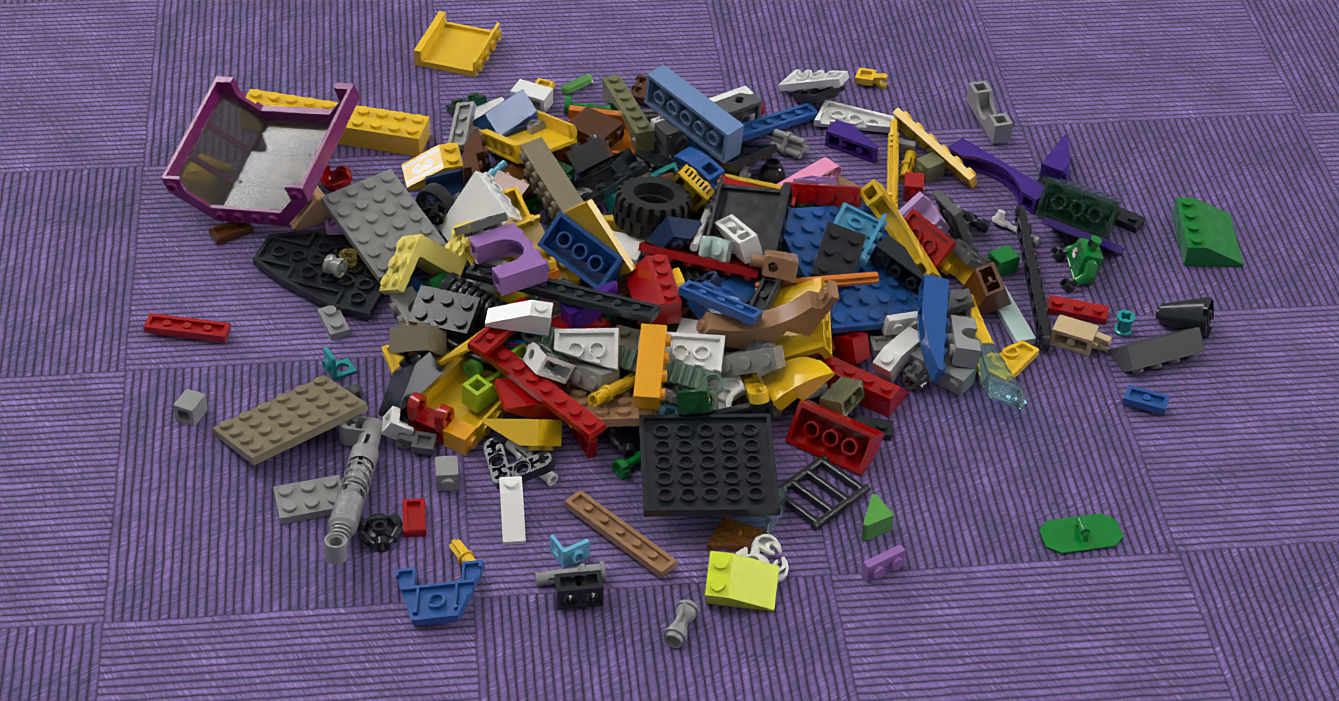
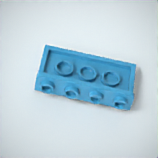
(864, 223)

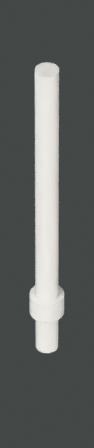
(698, 235)

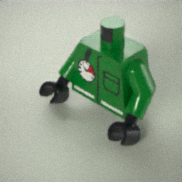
(1083, 261)

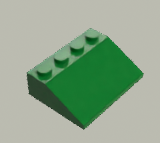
(1205, 234)

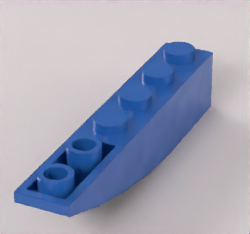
(933, 322)

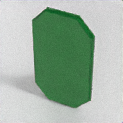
(1081, 533)

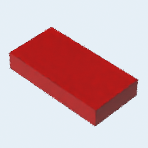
(414, 517)

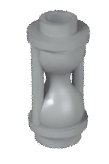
(676, 633)

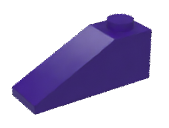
(850, 140)
(1057, 161)
(578, 317)

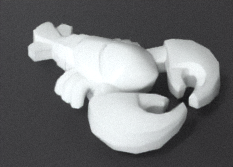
(764, 543)

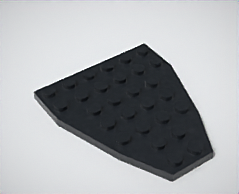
(297, 264)

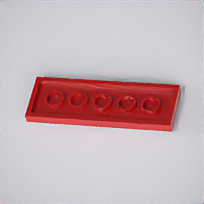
(692, 259)

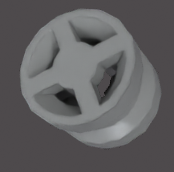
(334, 265)

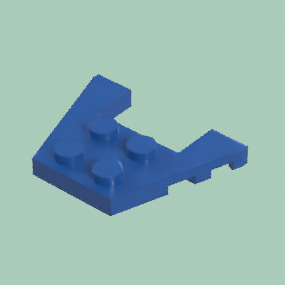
(439, 601)

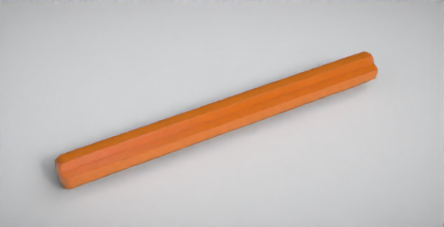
(842, 279)

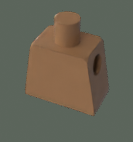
(784, 268)

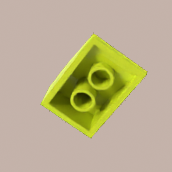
(741, 582)

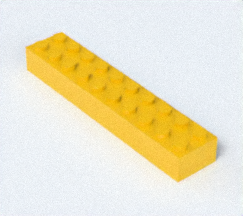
(367, 126)

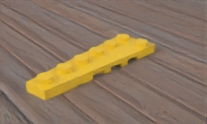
(916, 131)

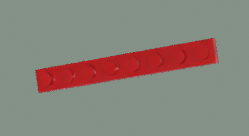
(546, 393)

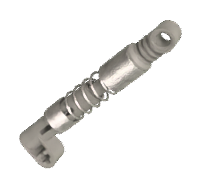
(364, 436)

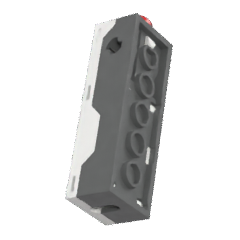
(739, 103)

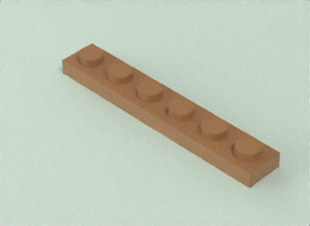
(621, 533)

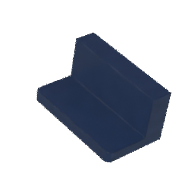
(451, 180)

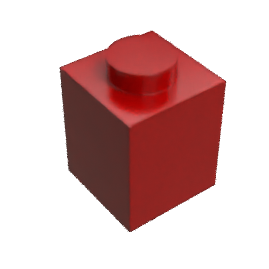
(912, 185)

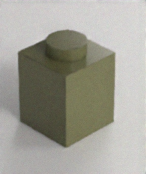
(931, 165)

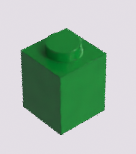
(1005, 260)

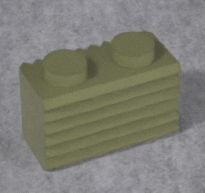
(843, 395)

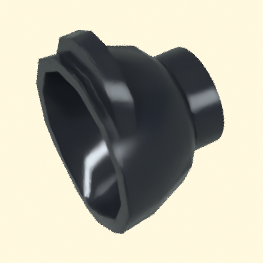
(772, 171)

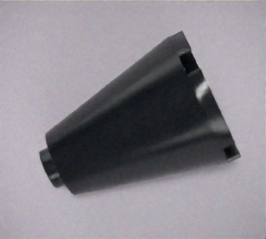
(1188, 314)

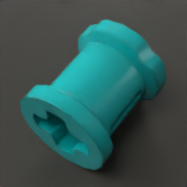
(1123, 326)

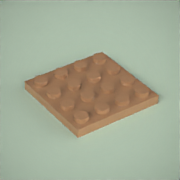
(614, 413)

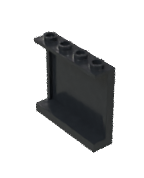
(758, 208)

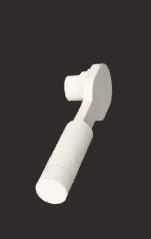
(999, 219)

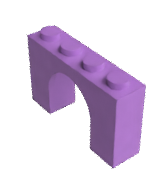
(510, 241)

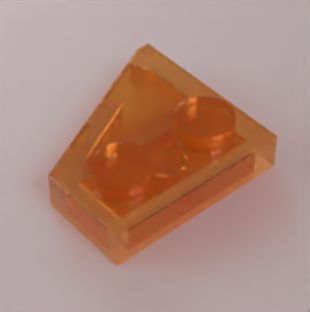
(733, 535)

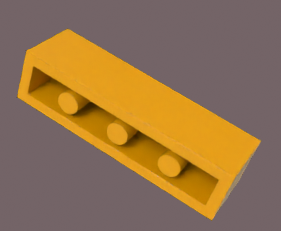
(650, 366)

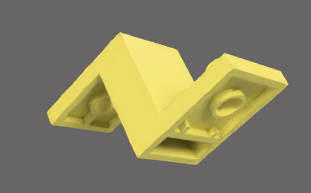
(425, 254)

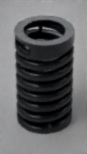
(461, 286)

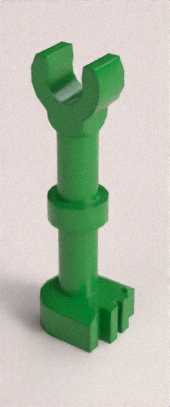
(568, 101)
(622, 467)

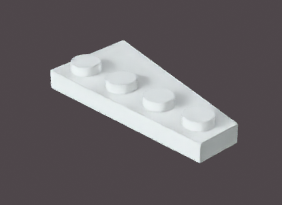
(860, 118)

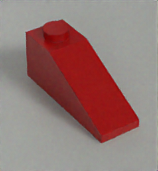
(851, 347)

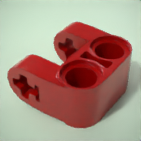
(427, 419)

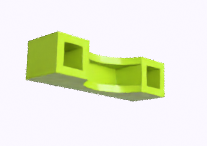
(481, 392)

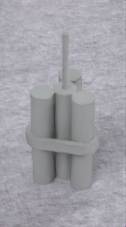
(789, 143)

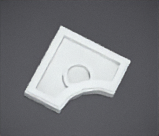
(732, 390)

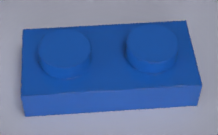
(1146, 400)

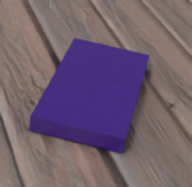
(1081, 234)

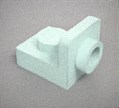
(715, 248)

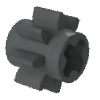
(915, 377)

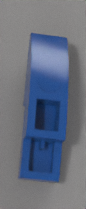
(704, 165)

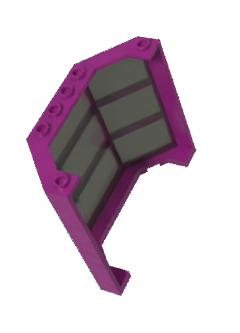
(255, 158)

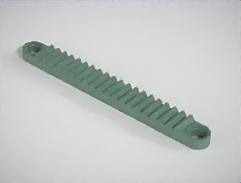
(678, 373)

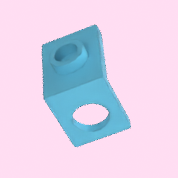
(571, 554)

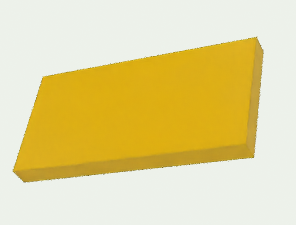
(591, 219)

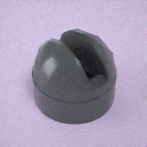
(355, 389)

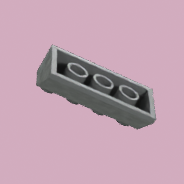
(1158, 349)

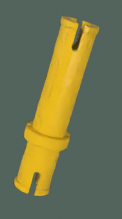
(607, 392)

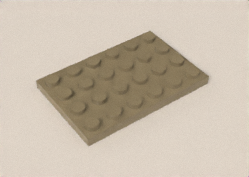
(289, 419)

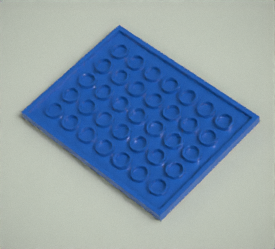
(862, 305)

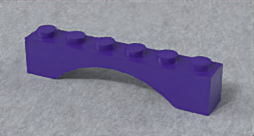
(1023, 187)

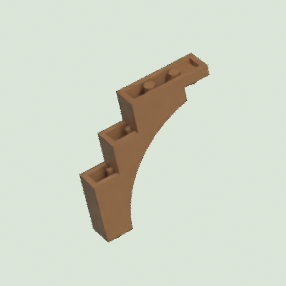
(796, 316)

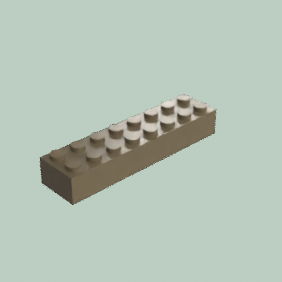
(548, 178)

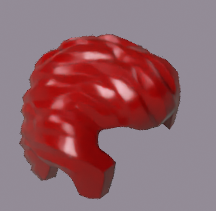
(336, 179)

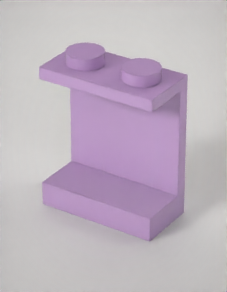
(927, 209)

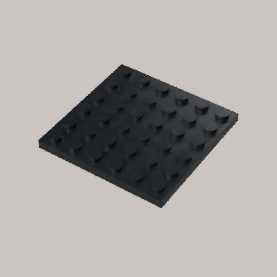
(708, 465)

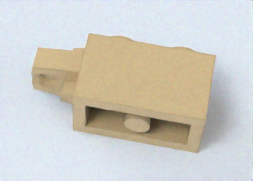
(1078, 336)

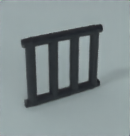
(831, 512)

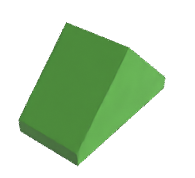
(877, 519)

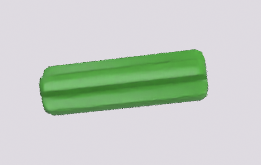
(577, 84)

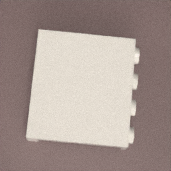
(476, 201)

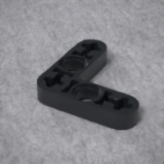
(513, 469)

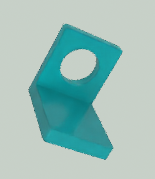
(330, 365)

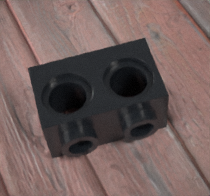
(578, 589)

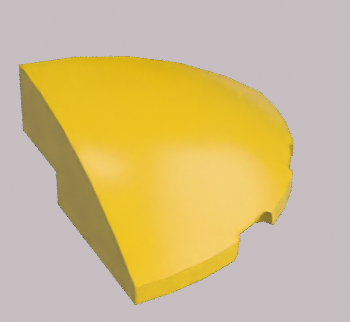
(796, 380)

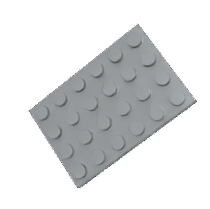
(376, 216)

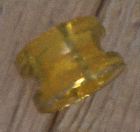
(350, 255)

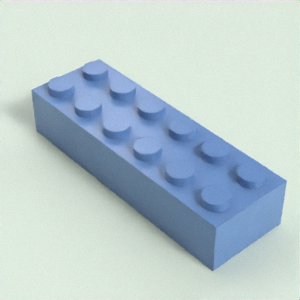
(693, 113)

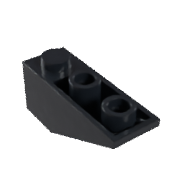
(898, 263)

